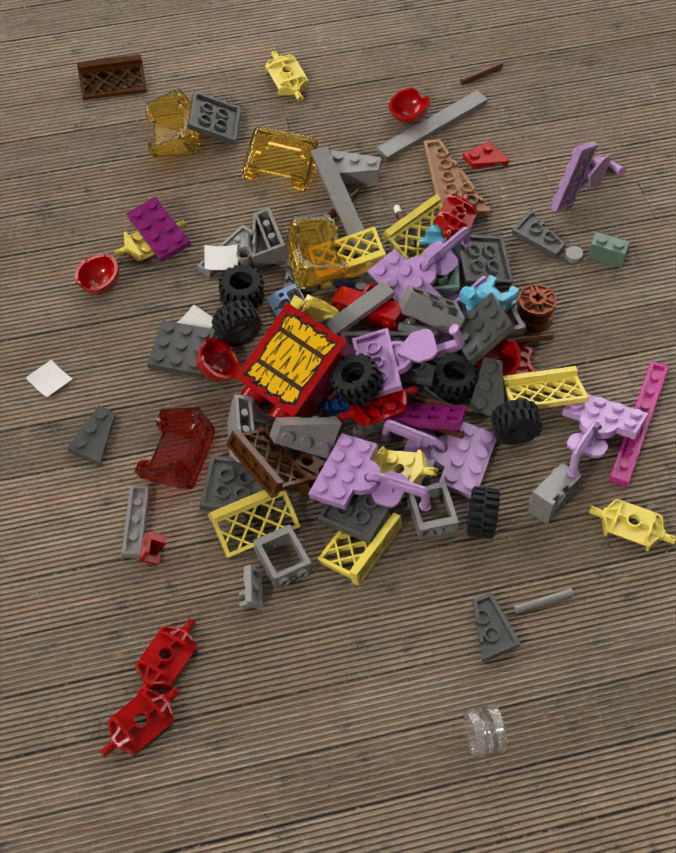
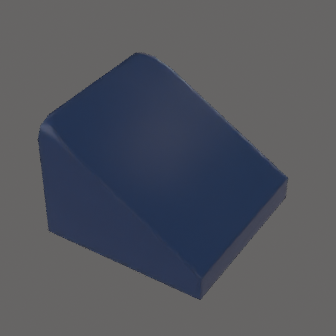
(340, 282)

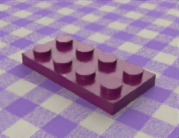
(158, 229)
(432, 416)

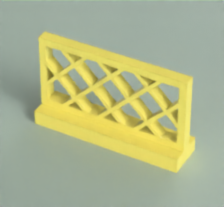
(409, 222)
(367, 260)
(545, 381)
(243, 505)
(368, 558)

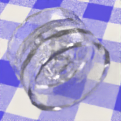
(485, 730)

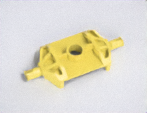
(288, 82)
(137, 247)
(315, 307)
(414, 464)
(646, 533)

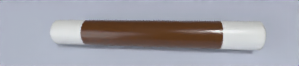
(399, 215)

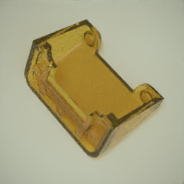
(170, 123)
(280, 155)
(313, 252)

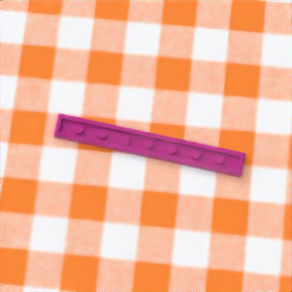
(646, 403)

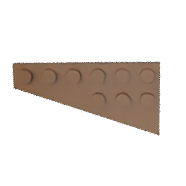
(448, 178)

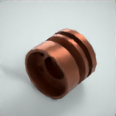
(536, 307)

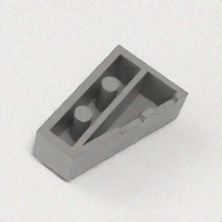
(357, 168)
(267, 240)
(431, 309)
(306, 434)
(553, 493)

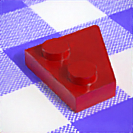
(485, 156)

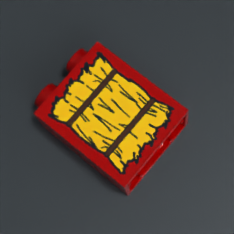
(293, 364)

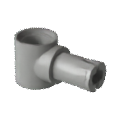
(245, 250)

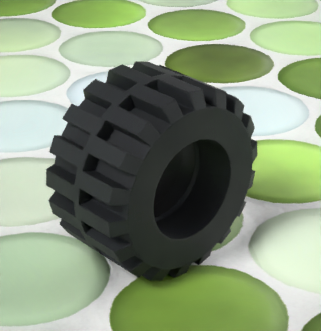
(241, 278)
(237, 323)
(454, 366)
(351, 369)
(516, 422)
(483, 512)

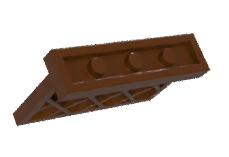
(110, 67)
(260, 466)

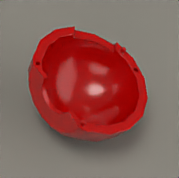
(409, 106)
(97, 274)
(508, 353)
(217, 360)

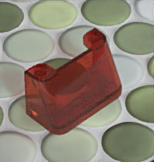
(181, 449)

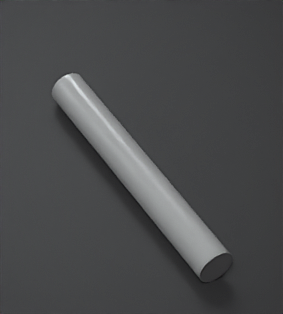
(543, 600)

